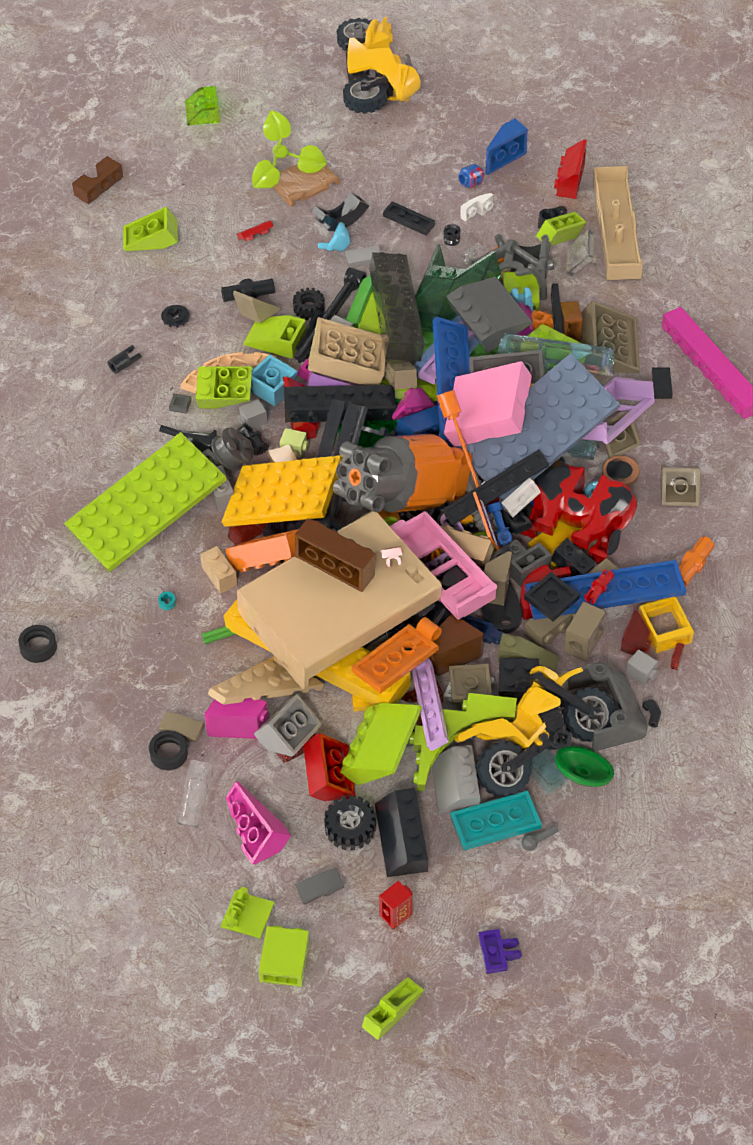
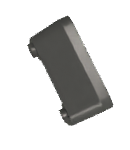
(627, 722)

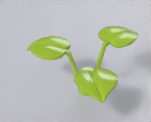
(278, 127)

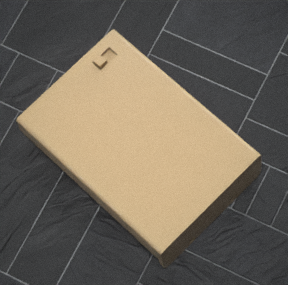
(318, 620)

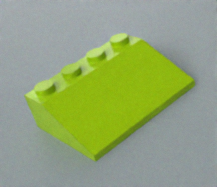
(380, 741)

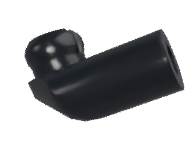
(651, 706)

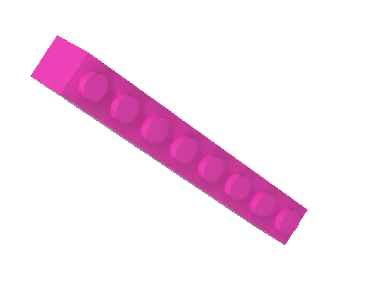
(709, 360)

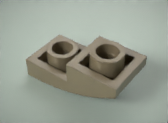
(186, 726)

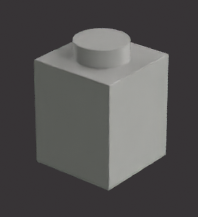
(252, 414)
(642, 667)

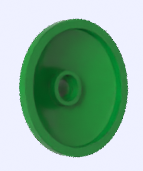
(584, 766)

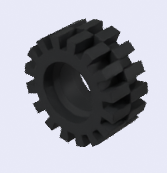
(308, 296)

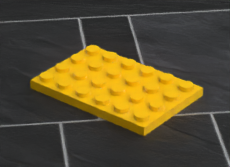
(282, 491)

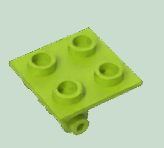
(247, 913)

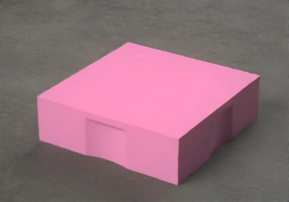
(490, 403)

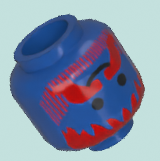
(471, 176)

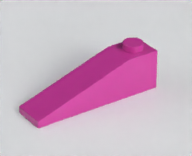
(259, 829)

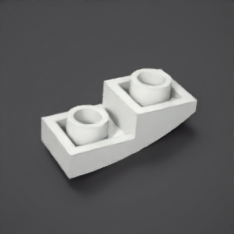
(477, 205)

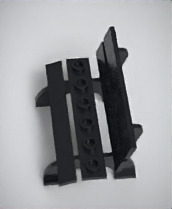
(350, 431)

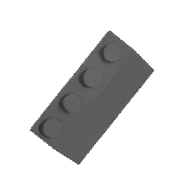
(532, 360)

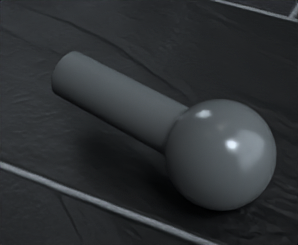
(531, 842)

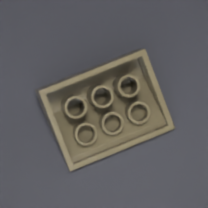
(614, 330)

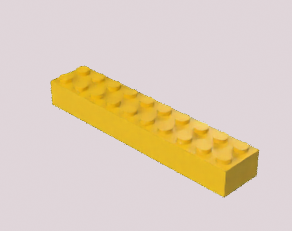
(338, 674)

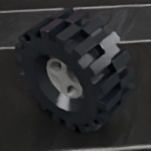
(353, 813)

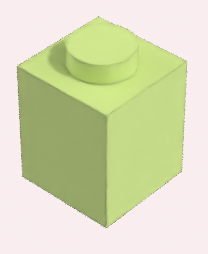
(296, 440)

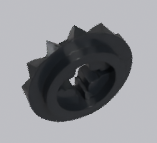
(171, 311)

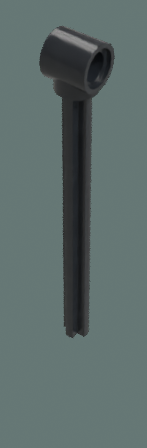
(352, 281)

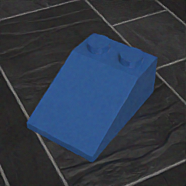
(506, 146)

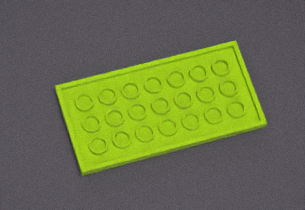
(145, 502)

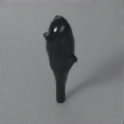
(200, 440)

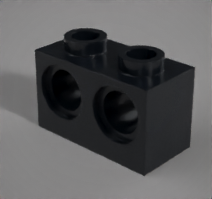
(570, 555)

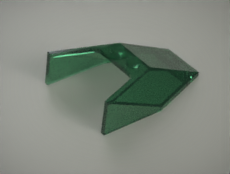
(442, 280)

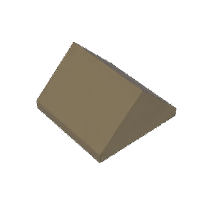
(254, 308)

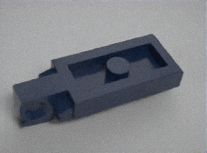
(490, 632)

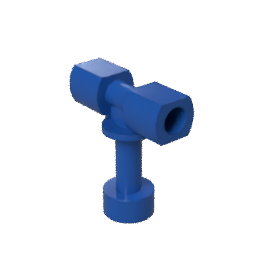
(504, 535)

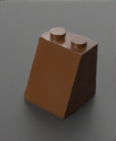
(457, 645)

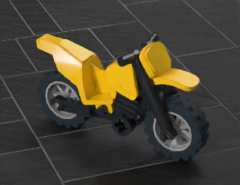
(537, 728)

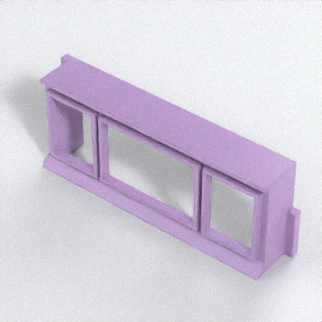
(628, 390)

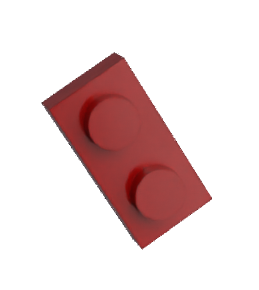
(248, 234)

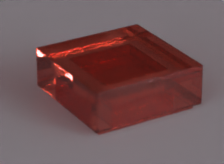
(677, 656)

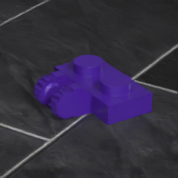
(493, 950)

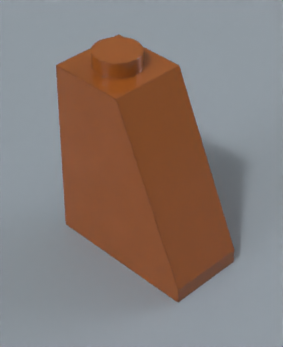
(571, 320)

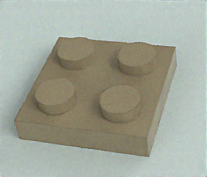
(469, 679)

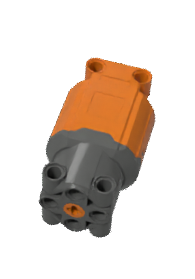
(402, 473)

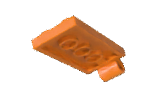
(392, 661)

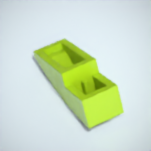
(392, 1008)

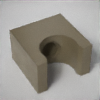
(584, 631)

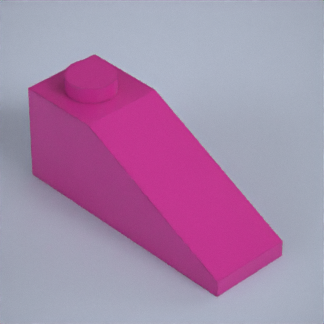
(413, 401)

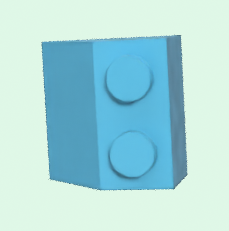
(268, 379)

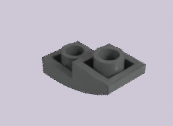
(319, 885)

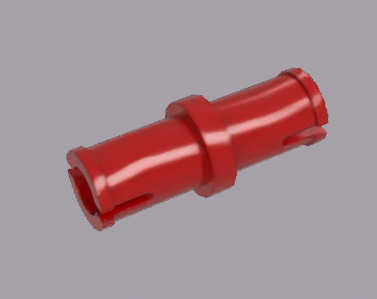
(599, 586)

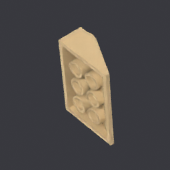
(347, 353)

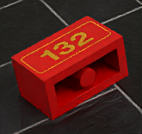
(396, 904)

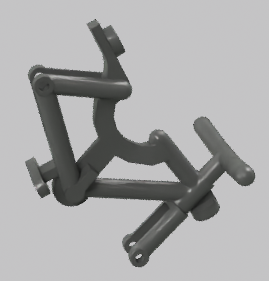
(539, 270)

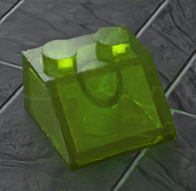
(202, 106)

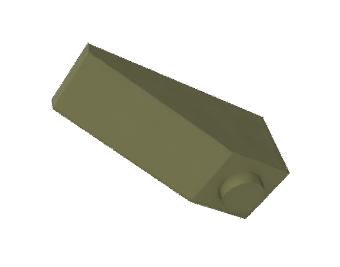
(518, 647)

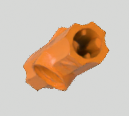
(694, 560)

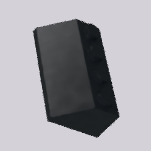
(401, 833)

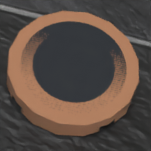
(621, 469)

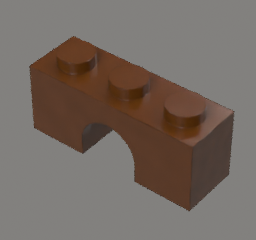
(90, 188)

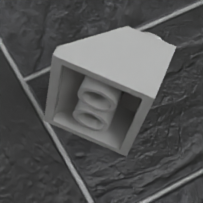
(288, 727)
(455, 779)

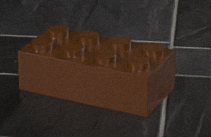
(335, 554)

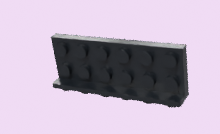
(314, 402)

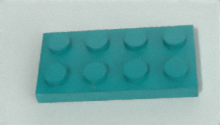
(495, 820)

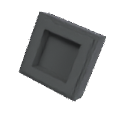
(180, 403)

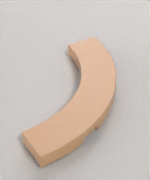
(232, 359)

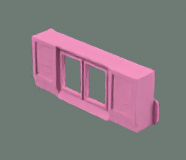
(425, 536)

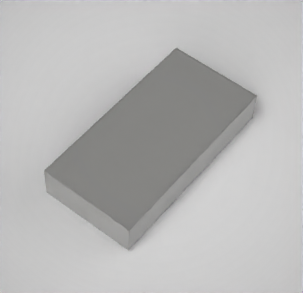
(360, 256)

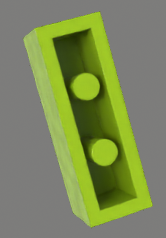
(562, 228)

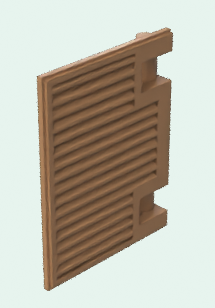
(301, 185)

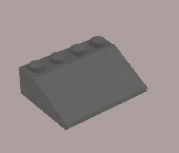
(488, 311)

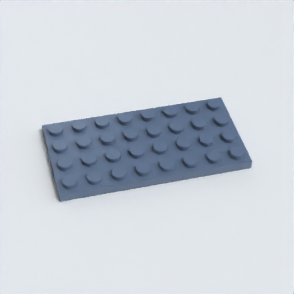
(557, 416)

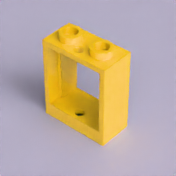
(667, 640)

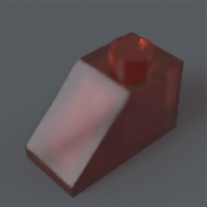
(636, 636)

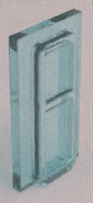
(546, 772)

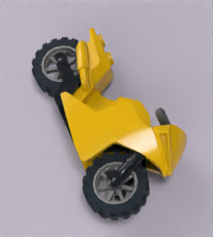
(372, 67)

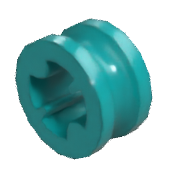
(166, 595)

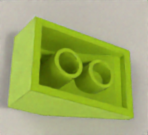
(151, 232)

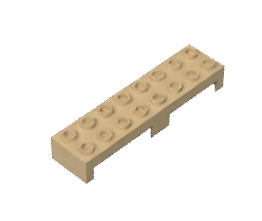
(616, 223)

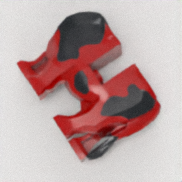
(600, 516)

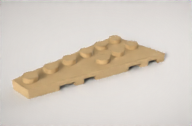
(264, 679)

